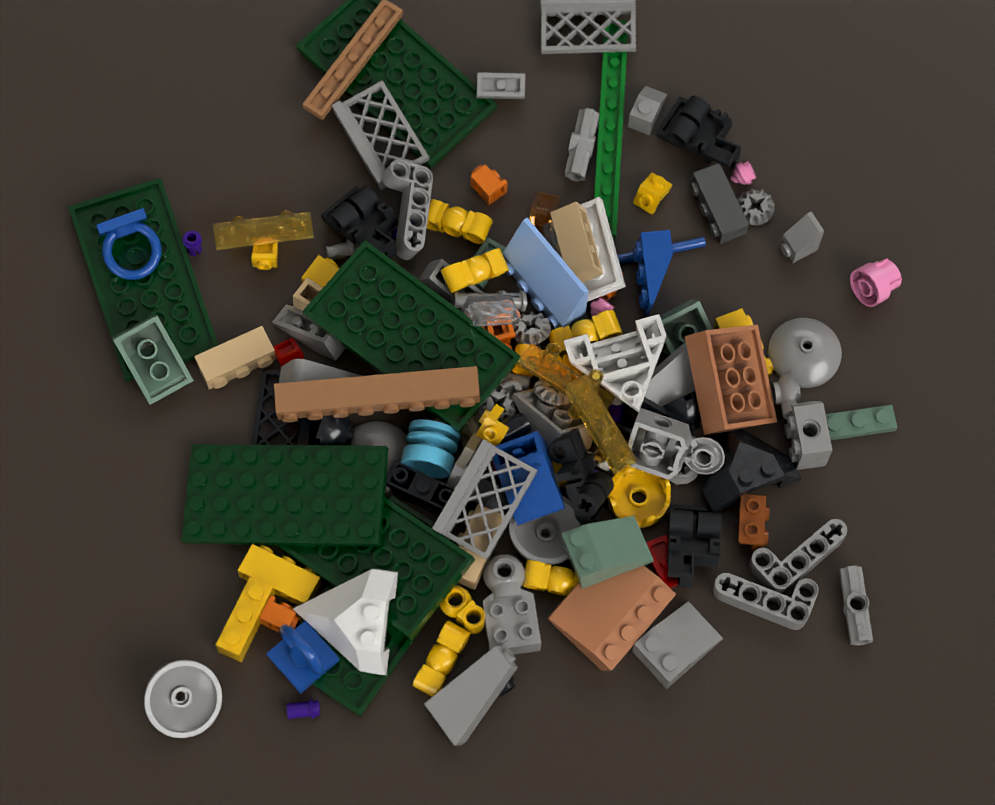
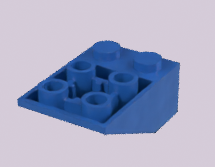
(653, 256)
(543, 493)

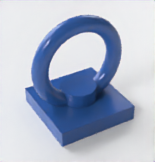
(122, 227)
(302, 655)

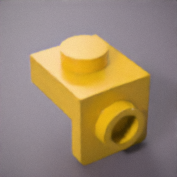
(652, 192)
(265, 256)
(491, 428)

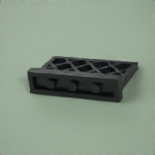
(306, 428)

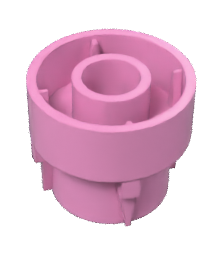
(875, 281)

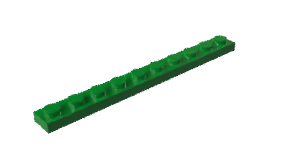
(611, 128)

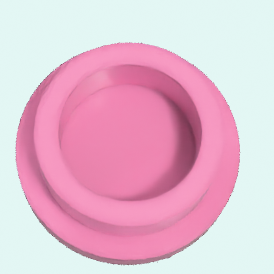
(743, 173)
(599, 306)

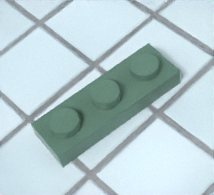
(861, 422)

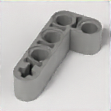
(410, 238)
(306, 370)
(803, 554)
(764, 595)

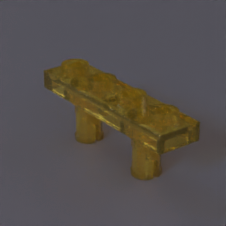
(263, 230)
(555, 373)
(599, 423)

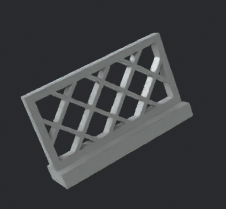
(584, 8)
(359, 138)
(465, 489)

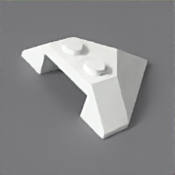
(624, 359)
(355, 618)

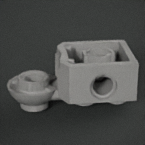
(805, 424)
(666, 443)
(509, 610)

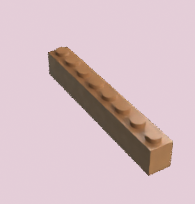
(377, 393)

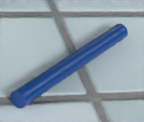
(677, 247)

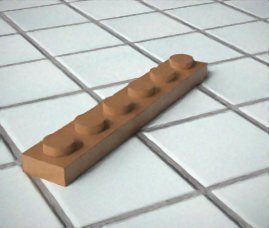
(352, 59)

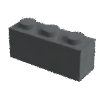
(718, 203)

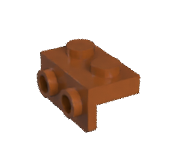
(752, 521)

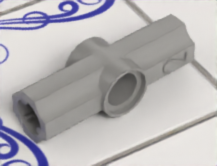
(581, 144)
(857, 620)

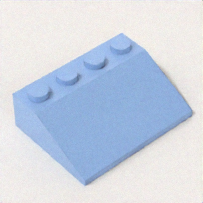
(545, 277)

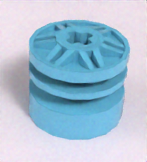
(431, 448)

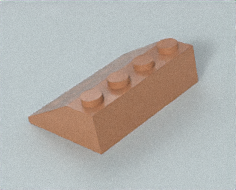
(730, 378)
(611, 614)

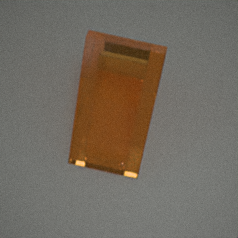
(541, 208)

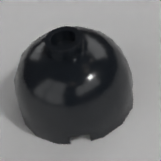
(686, 408)
(334, 431)

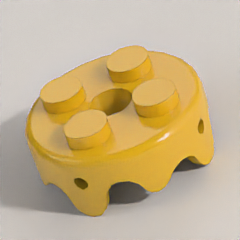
(655, 488)

